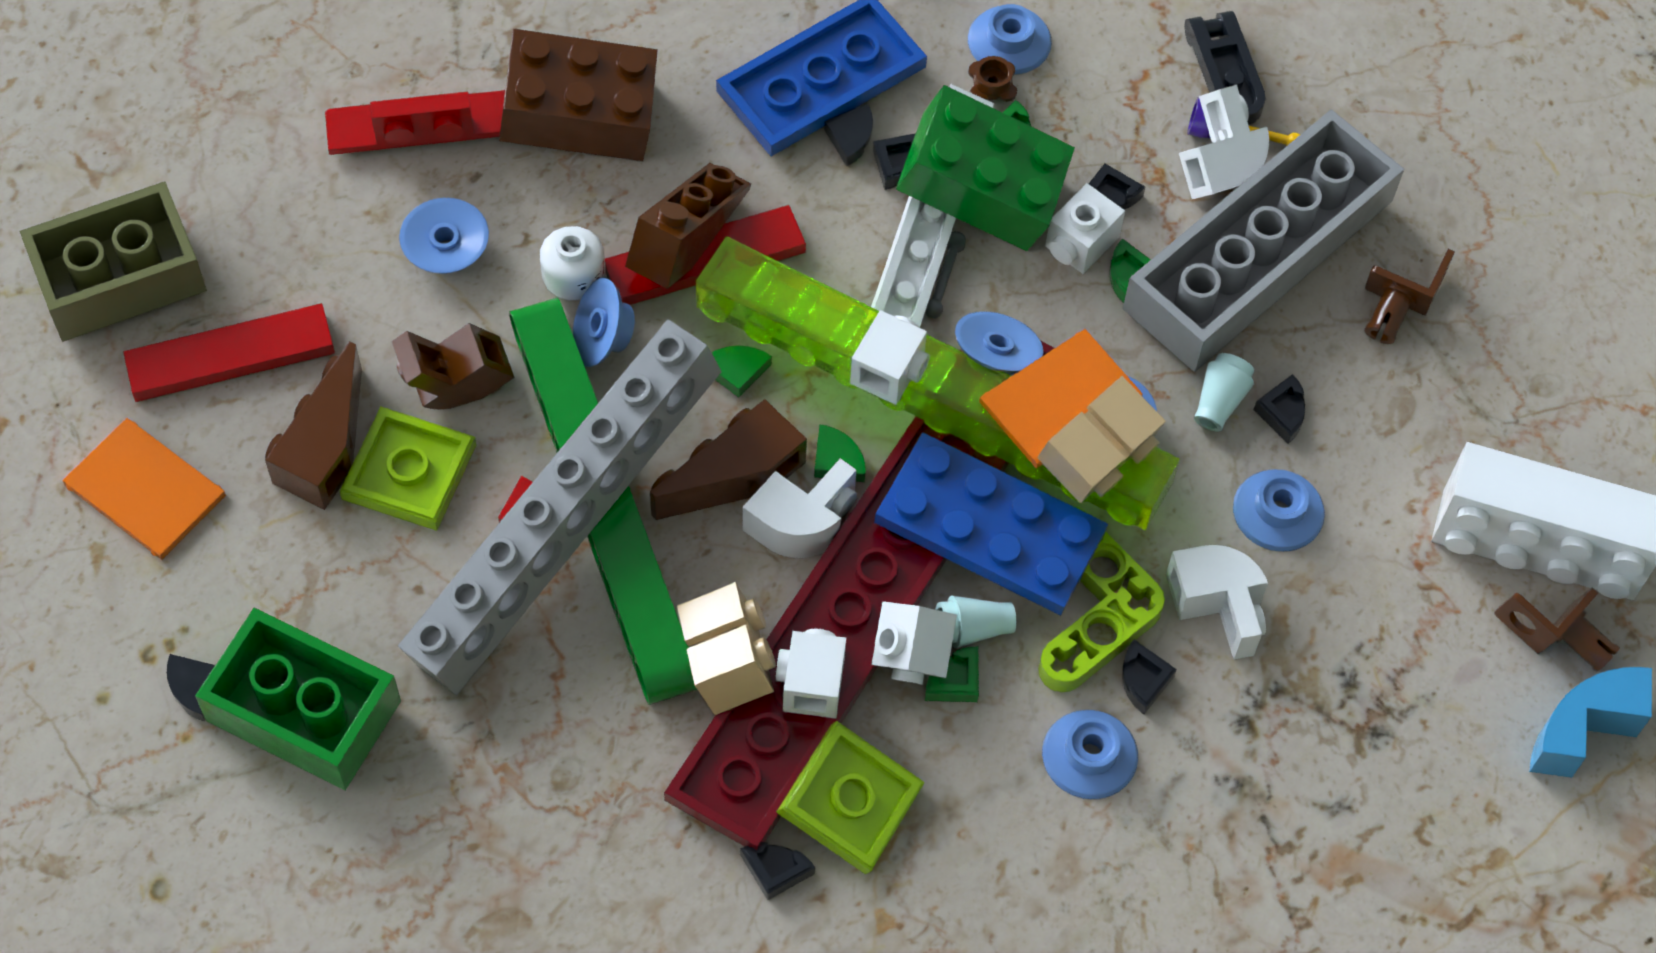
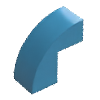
(1605, 703)

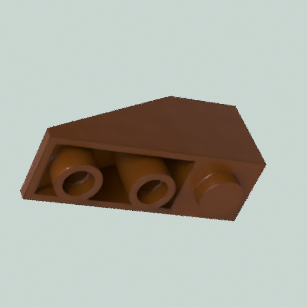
(684, 223)
(320, 441)
(731, 464)

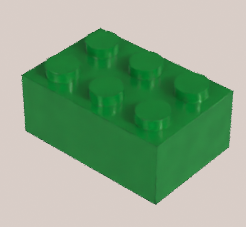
(985, 168)
(299, 698)

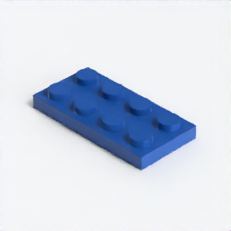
(820, 74)
(991, 523)

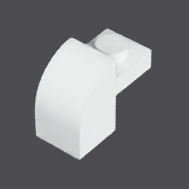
(1234, 148)
(799, 522)
(1222, 582)

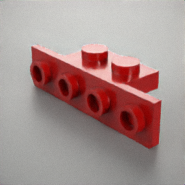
(414, 121)

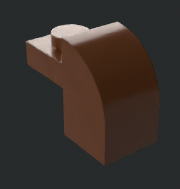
(454, 371)

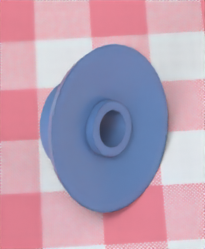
(1024, 49)
(441, 221)
(602, 322)
(998, 341)
(1276, 526)
(1086, 773)

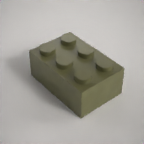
(113, 261)

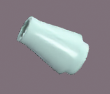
(1223, 389)
(978, 619)

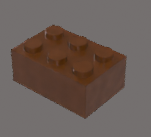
(578, 95)

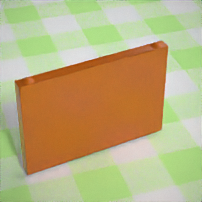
(1051, 392)
(144, 488)

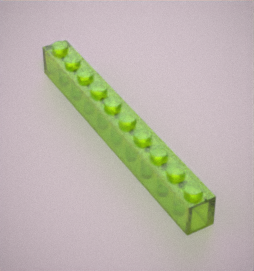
(826, 329)

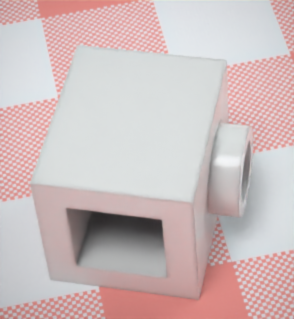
(1084, 228)
(890, 357)
(913, 641)
(812, 672)

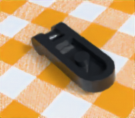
(1226, 59)

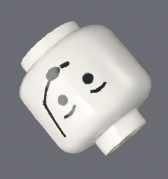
(571, 261)

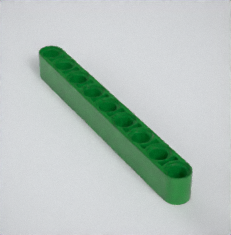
(619, 538)

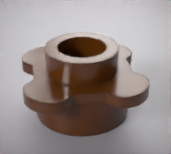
(997, 70)

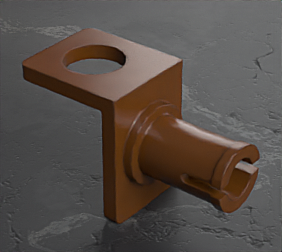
(1398, 297)
(1570, 627)

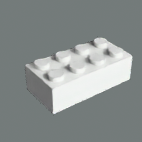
(1548, 522)

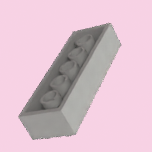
(1262, 239)

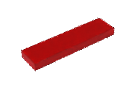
(769, 232)
(228, 352)

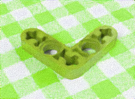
(1111, 610)

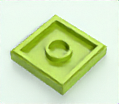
(408, 468)
(850, 797)

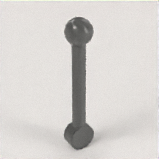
(955, 245)

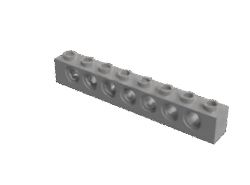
(561, 507)

